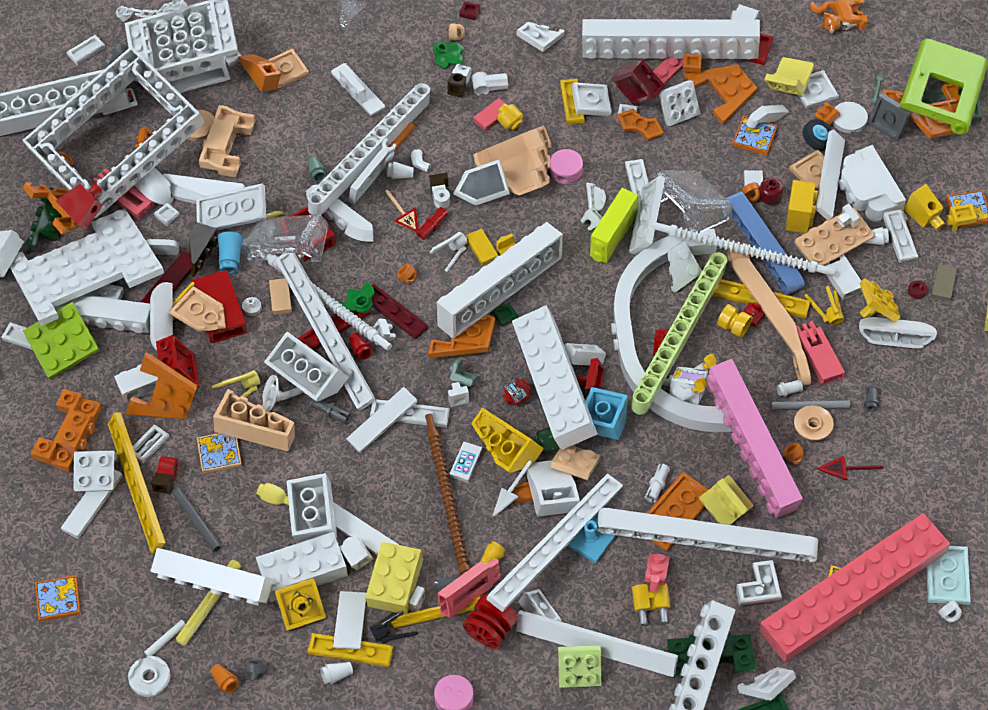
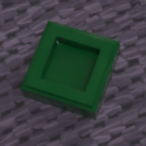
(505, 314)

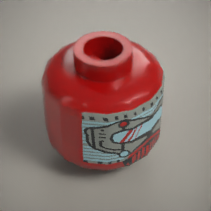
(516, 392)

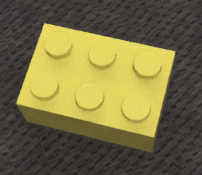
(394, 577)

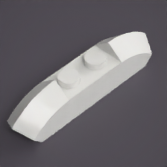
(348, 220)

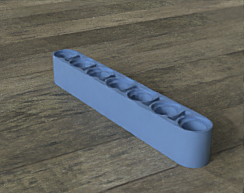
(760, 236)

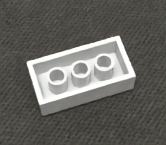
(313, 558)

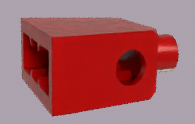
(81, 204)

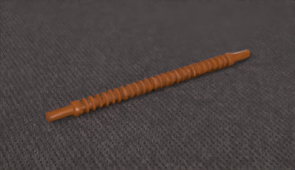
(446, 491)

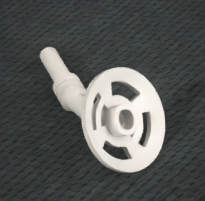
(272, 393)

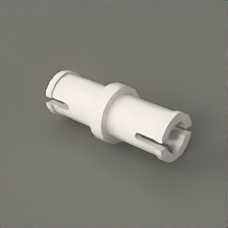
(657, 483)

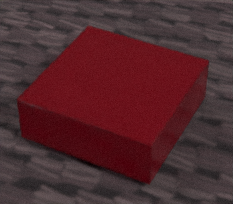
(469, 10)

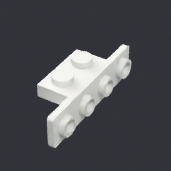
(358, 89)

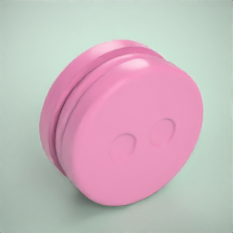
(566, 166)
(453, 693)

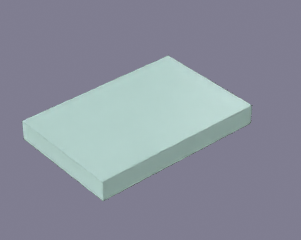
(949, 577)

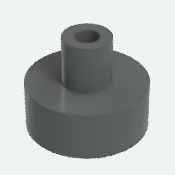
(255, 668)

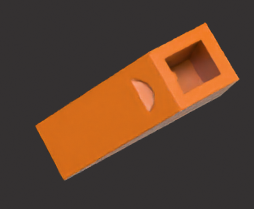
(261, 71)

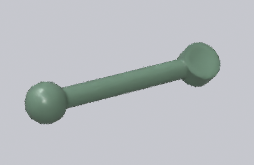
(879, 78)

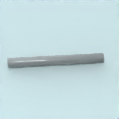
(798, 405)

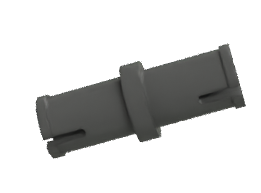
(331, 410)

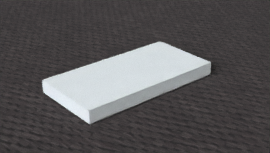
(232, 207)
(646, 214)

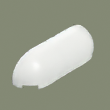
(155, 187)
(160, 320)
(898, 333)

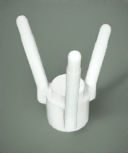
(456, 242)

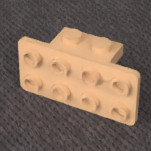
(831, 240)

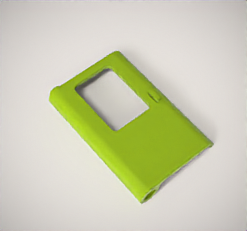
(950, 66)

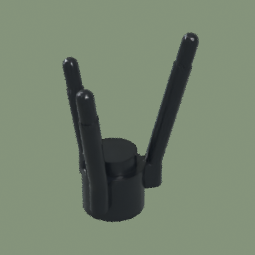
(381, 629)

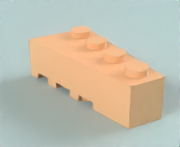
(252, 423)

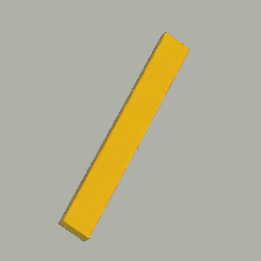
(136, 483)

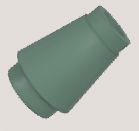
(316, 170)

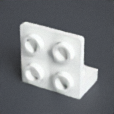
(94, 470)

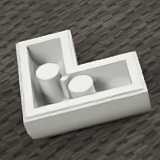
(764, 589)

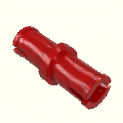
(432, 223)

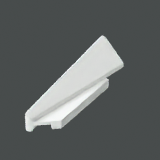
(190, 188)

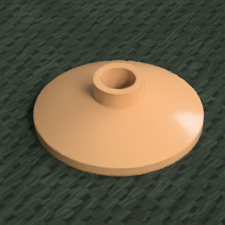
(813, 415)

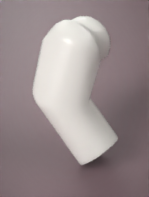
(417, 161)

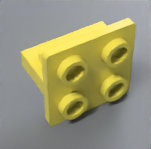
(726, 501)

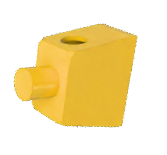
(924, 208)

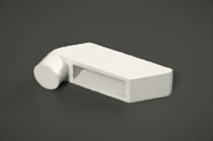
(766, 114)

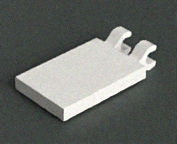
(371, 172)

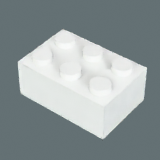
(311, 507)

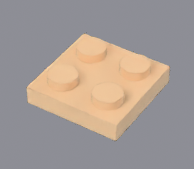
(575, 461)

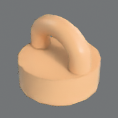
(453, 31)

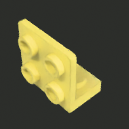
(790, 76)

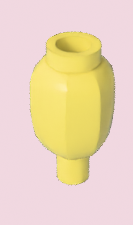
(272, 494)

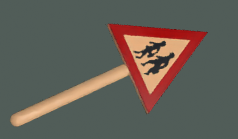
(407, 219)

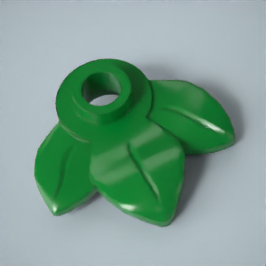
(449, 55)
(359, 300)

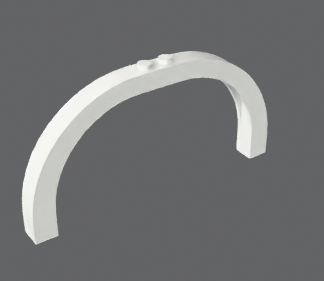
(670, 408)

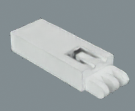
(845, 278)

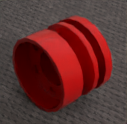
(488, 623)

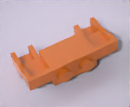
(72, 433)

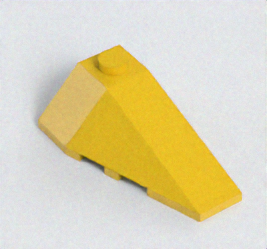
(505, 443)

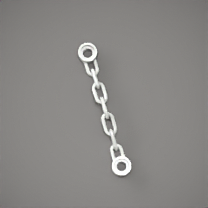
(124, 13)

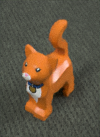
(845, 15)

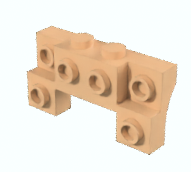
(221, 139)

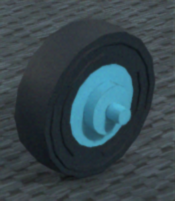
(816, 134)

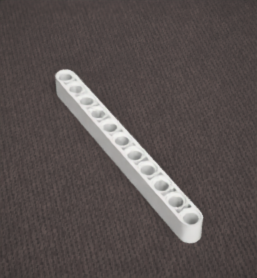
(359, 158)
(707, 535)

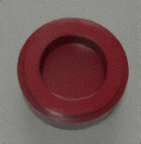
(917, 289)

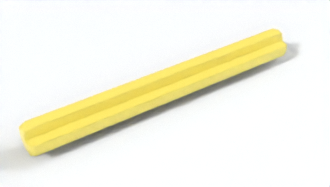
(201, 612)

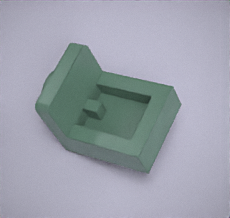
(463, 377)

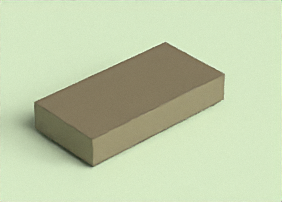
(944, 282)

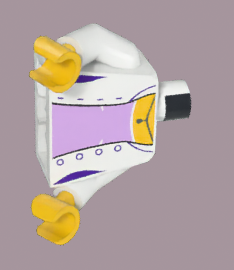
(690, 383)

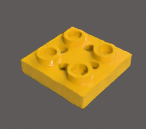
(878, 300)
(312, 611)

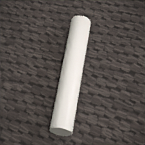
(165, 638)

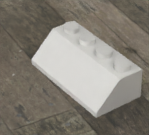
(305, 368)

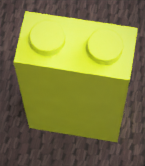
(613, 225)

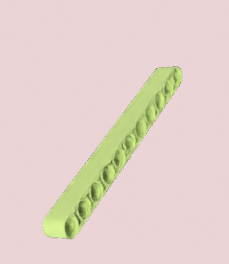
(678, 333)

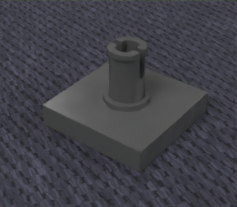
(889, 117)

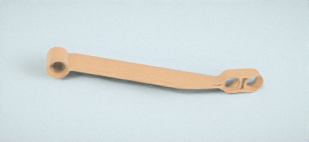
(773, 310)

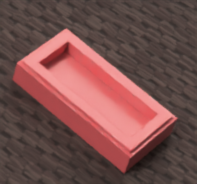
(488, 116)

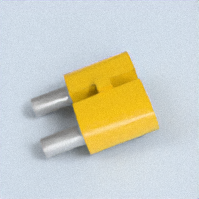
(645, 601)

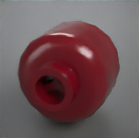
(771, 191)

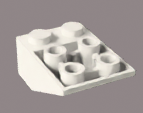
(551, 489)

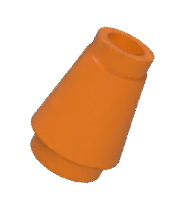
(224, 679)

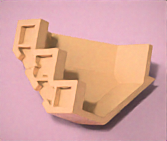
(522, 160)

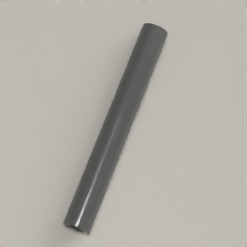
(196, 519)

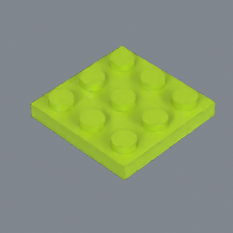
(62, 341)

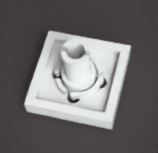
(670, 98)

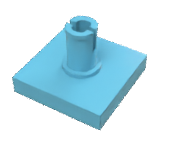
(591, 542)

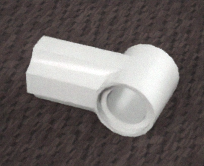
(484, 83)

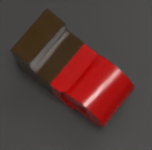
(165, 475)

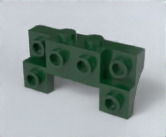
(735, 648)

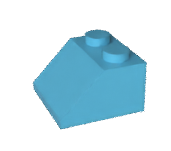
(607, 412)

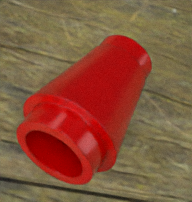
(360, 346)

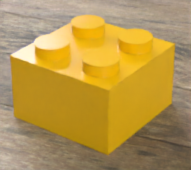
(801, 206)

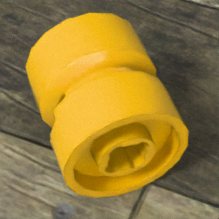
(732, 319)

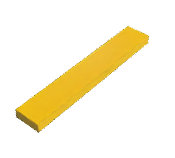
(739, 293)

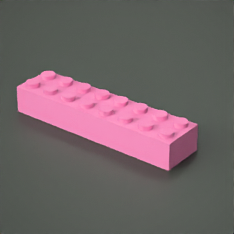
(753, 439)

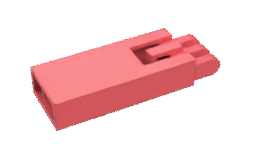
(133, 200)
(821, 356)
(458, 593)

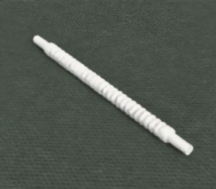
(811, 266)
(369, 332)

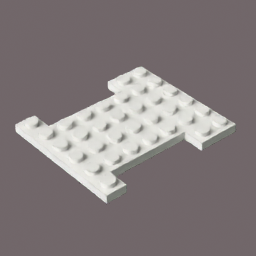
(86, 265)

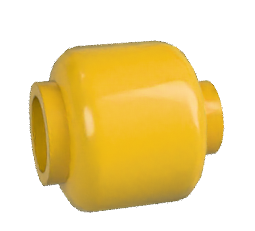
(510, 116)

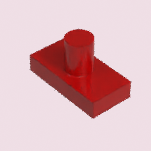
(594, 377)

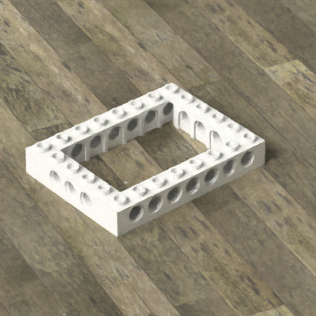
(89, 101)

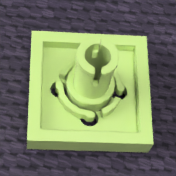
(580, 660)

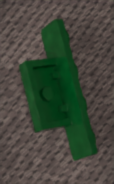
(43, 225)

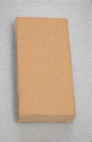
(280, 296)

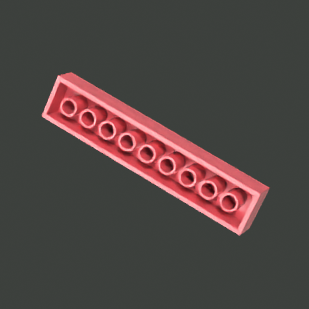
(854, 587)

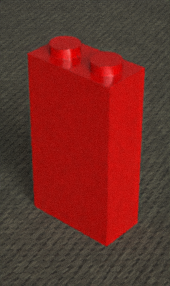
(221, 289)

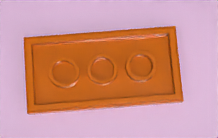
(679, 501)

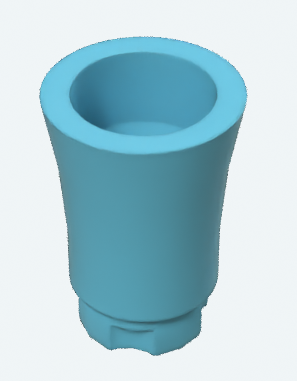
(229, 251)

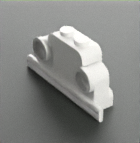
(870, 185)

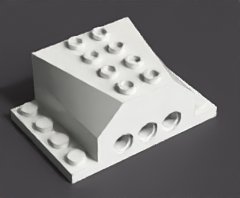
(188, 45)

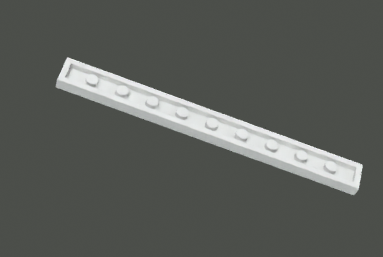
(325, 329)
(554, 543)

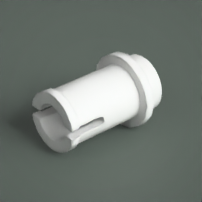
(789, 388)

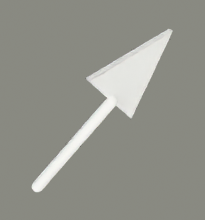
(506, 497)

